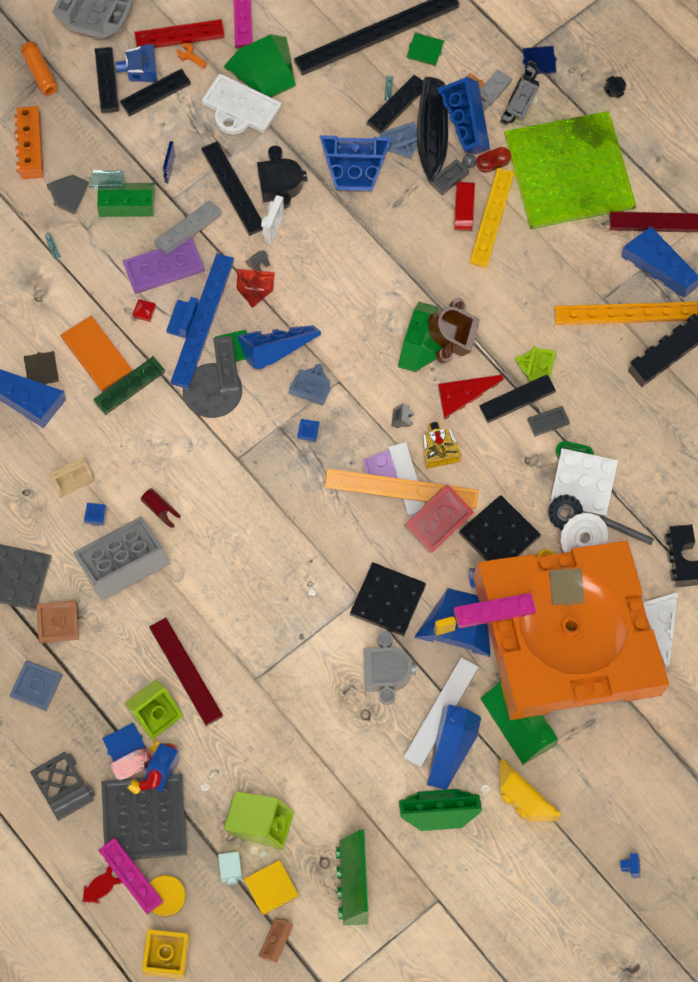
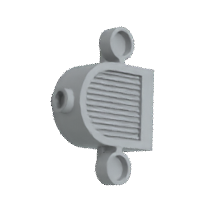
(386, 669)

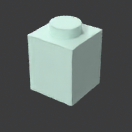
(230, 868)

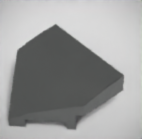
(68, 192)

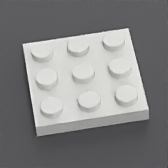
(585, 478)

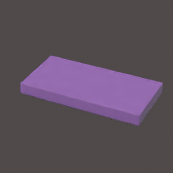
(158, 269)

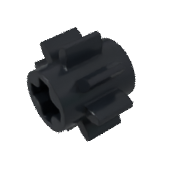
(615, 86)

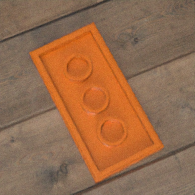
(96, 353)

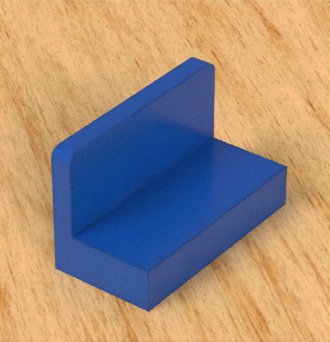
(182, 317)

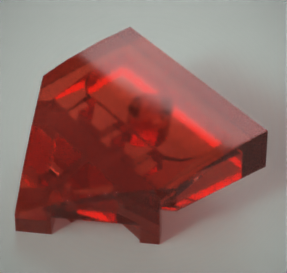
(254, 284)

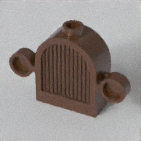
(453, 330)

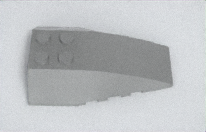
(93, 17)

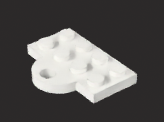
(240, 106)

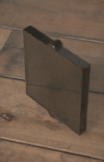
(41, 367)

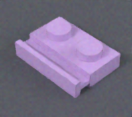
(381, 465)

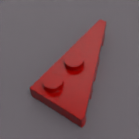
(458, 394)

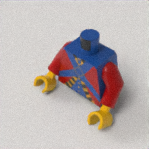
(159, 768)

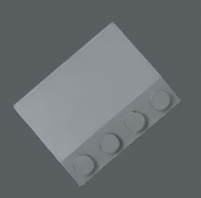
(121, 558)

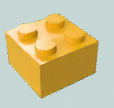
(166, 954)

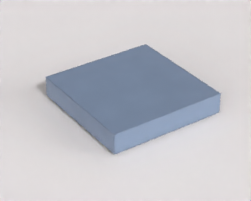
(36, 685)

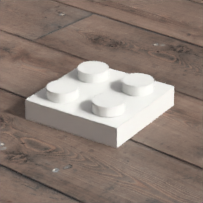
(273, 220)

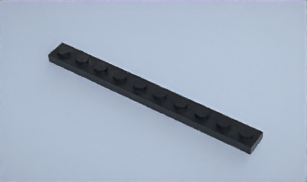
(373, 34)

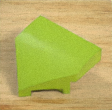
(536, 363)

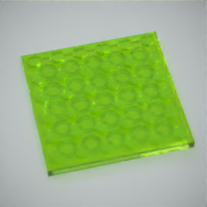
(569, 170)

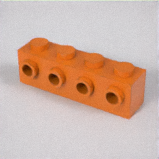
(29, 142)

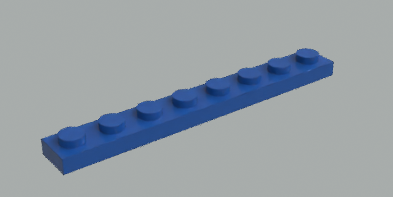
(202, 321)

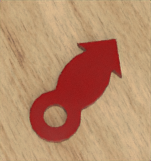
(100, 887)

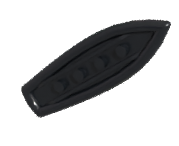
(432, 128)

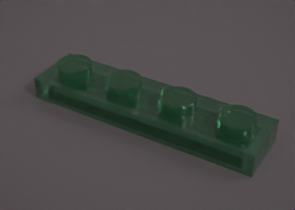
(129, 385)

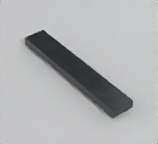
(233, 188)

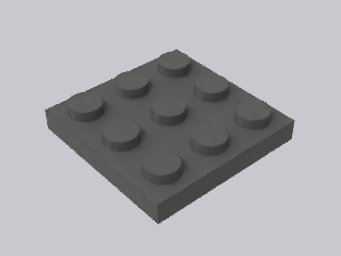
(22, 576)

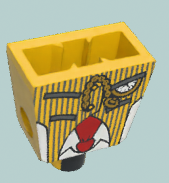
(440, 447)

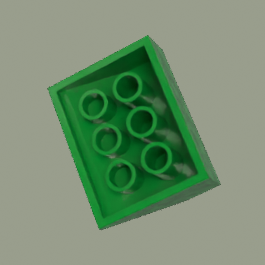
(353, 879)

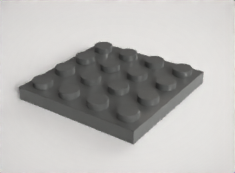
(145, 822)

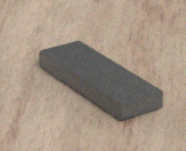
(226, 363)

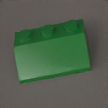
(128, 201)

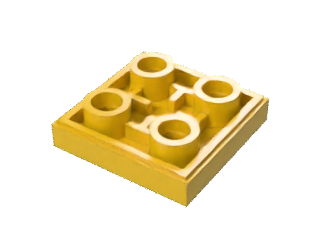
(271, 887)

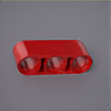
(464, 206)

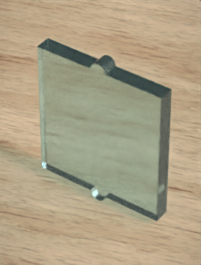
(107, 179)
(566, 586)

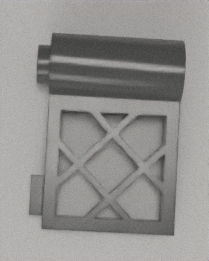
(73, 796)

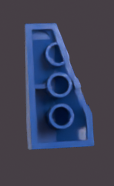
(454, 739)

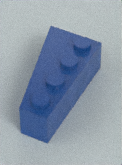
(661, 262)
(30, 398)

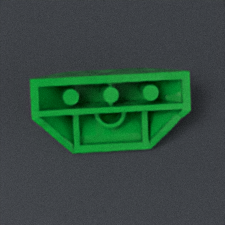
(418, 345)
(440, 809)

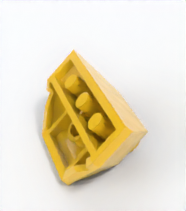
(523, 796)

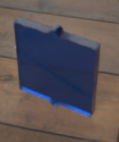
(543, 57)
(169, 161)

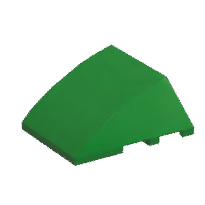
(264, 65)

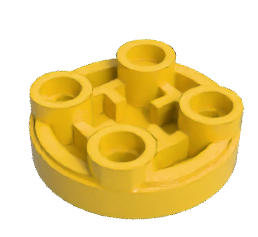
(172, 894)

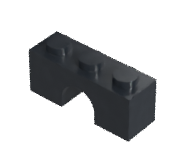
(684, 571)

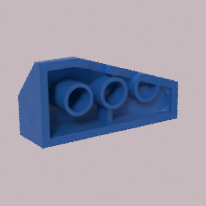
(269, 348)

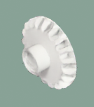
(588, 523)

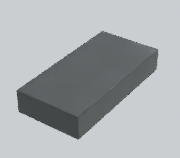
(548, 421)

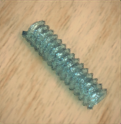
(388, 90)
(52, 246)

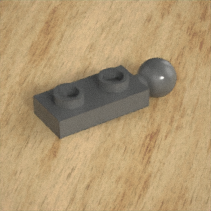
(453, 173)

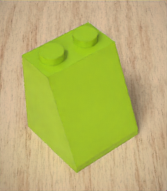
(259, 819)

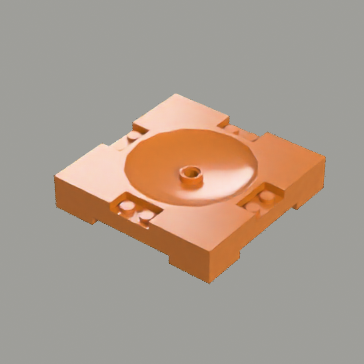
(603, 657)

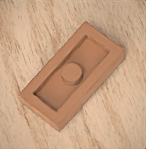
(275, 940)

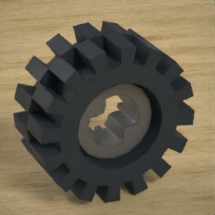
(559, 504)

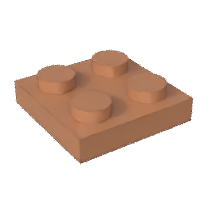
(57, 622)

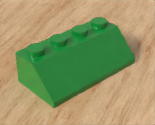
(526, 736)

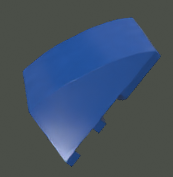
(354, 161)
(472, 637)

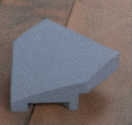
(403, 139)
(311, 385)

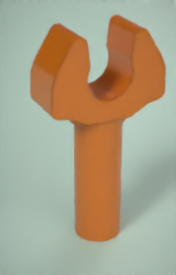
(190, 55)

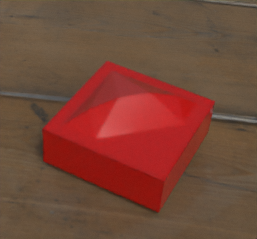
(144, 310)

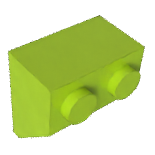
(153, 709)

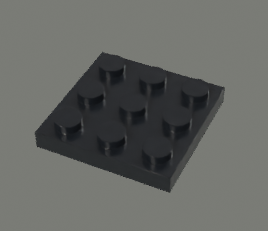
(499, 531)
(388, 599)

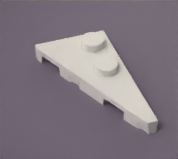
(661, 618)

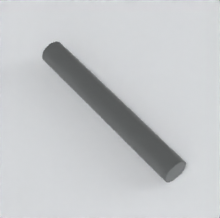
(628, 531)

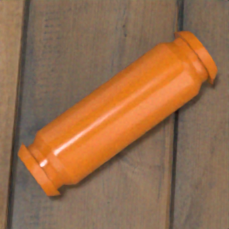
(39, 68)

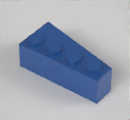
(466, 112)

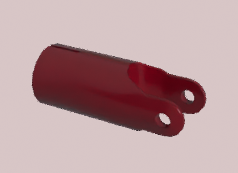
(159, 506)

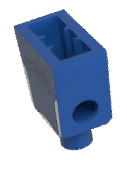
(139, 64)

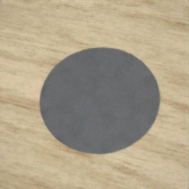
(205, 395)

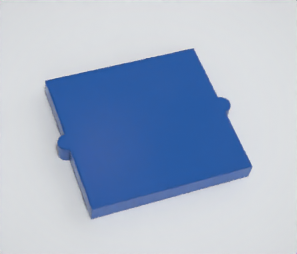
(123, 742)

